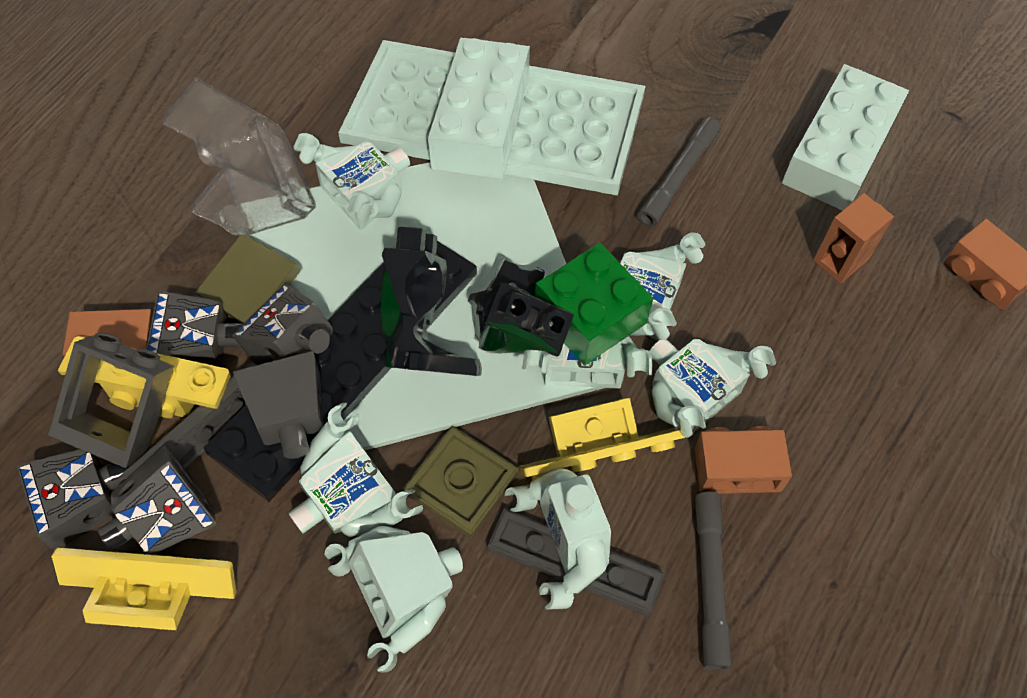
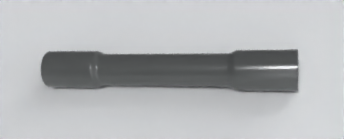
(661, 197)
(715, 628)

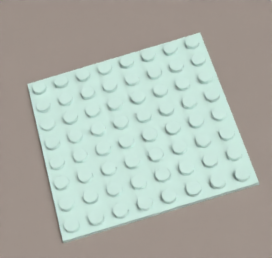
(479, 221)

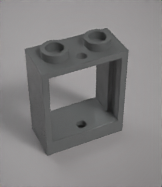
(93, 434)

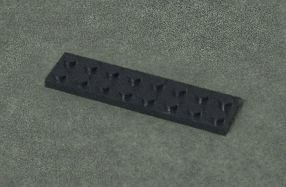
(347, 371)

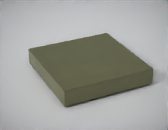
(247, 278)
(461, 481)

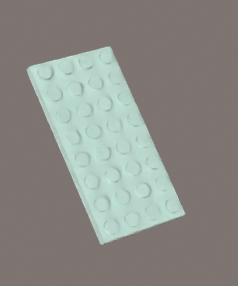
(567, 133)

